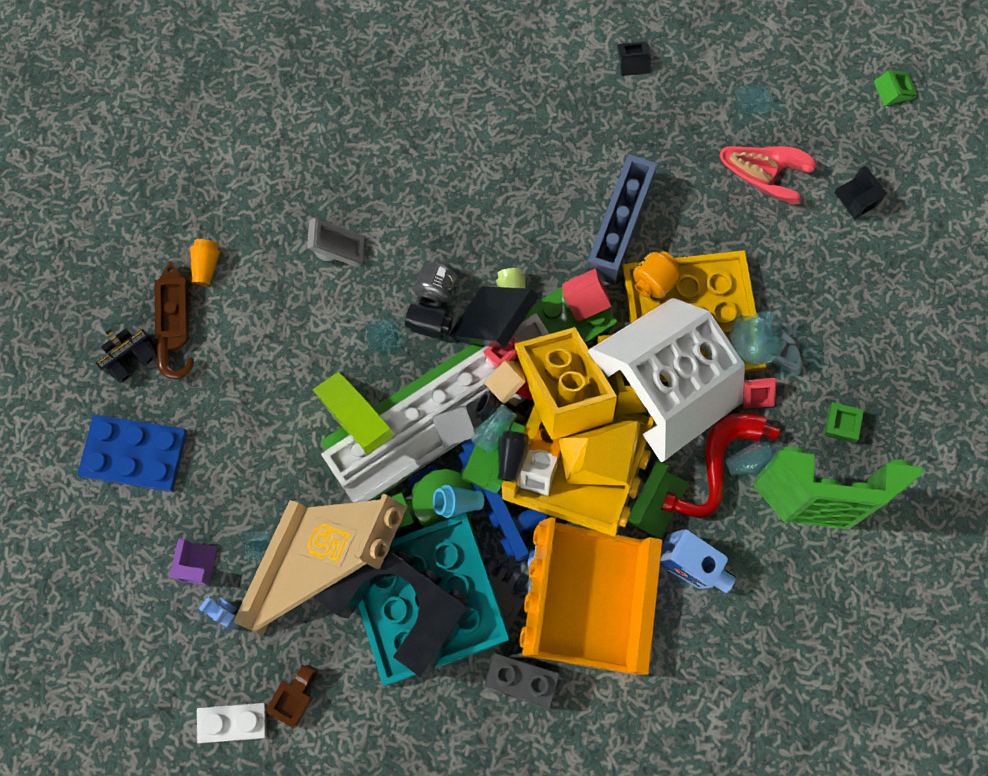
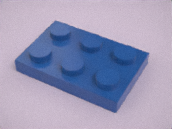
(132, 453)

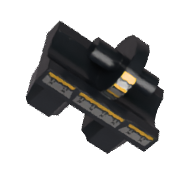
(115, 363)

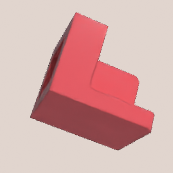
(586, 295)

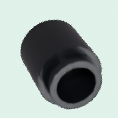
(428, 320)

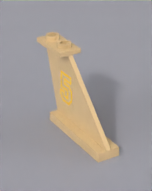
(315, 551)

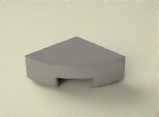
(790, 356)

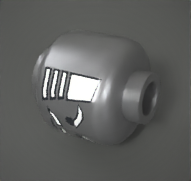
(436, 283)

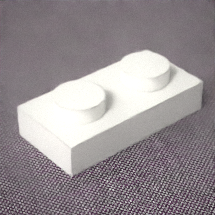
(231, 723)

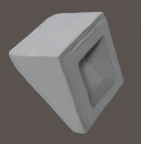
(454, 426)

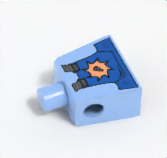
(695, 561)

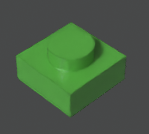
(843, 422)

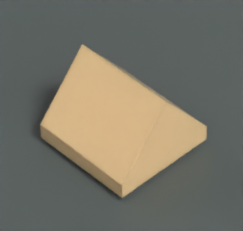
(506, 380)

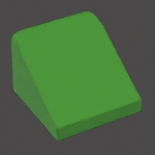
(895, 87)

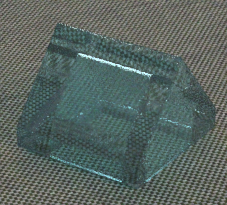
(256, 543)

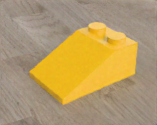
(566, 383)

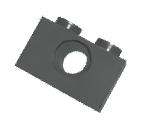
(521, 681)

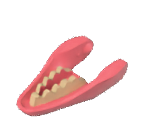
(762, 166)

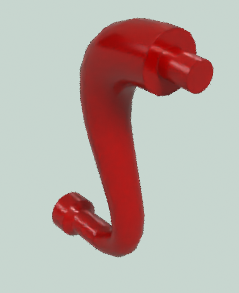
(720, 436)

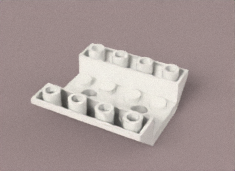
(669, 345)

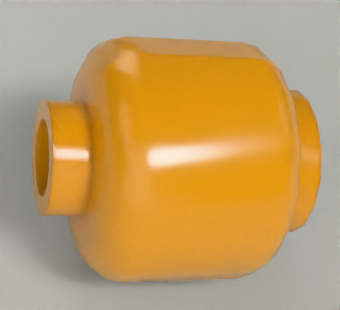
(656, 274)

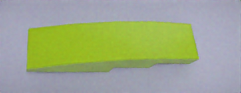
(353, 413)

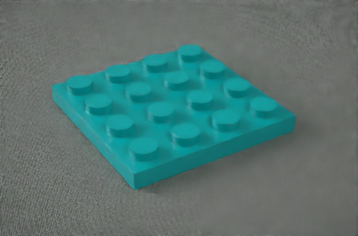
(393, 606)

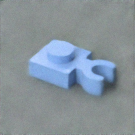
(220, 611)

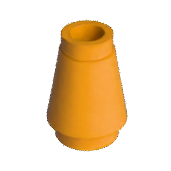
(203, 261)

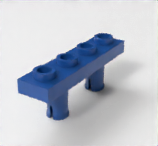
(499, 516)

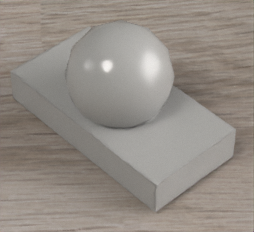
(335, 242)

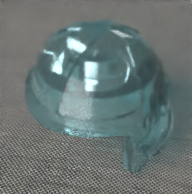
(755, 338)

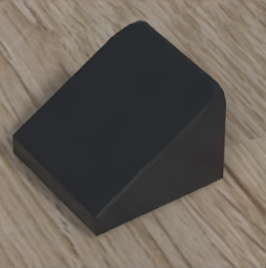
(634, 58)

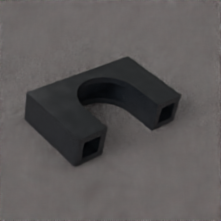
(439, 613)

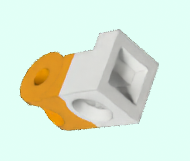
(540, 464)

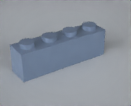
(621, 218)

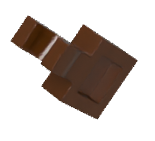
(290, 699)

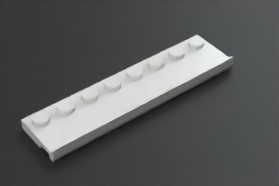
(414, 430)

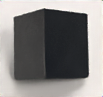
(861, 193)

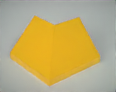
(600, 454)

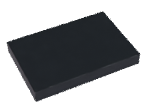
(494, 316)

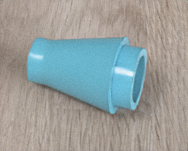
(453, 501)

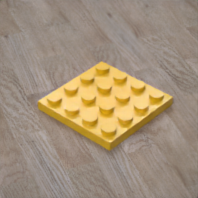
(707, 281)

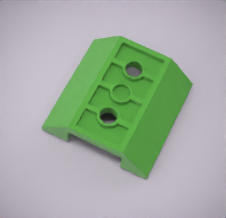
(794, 496)

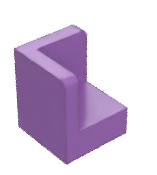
(193, 562)

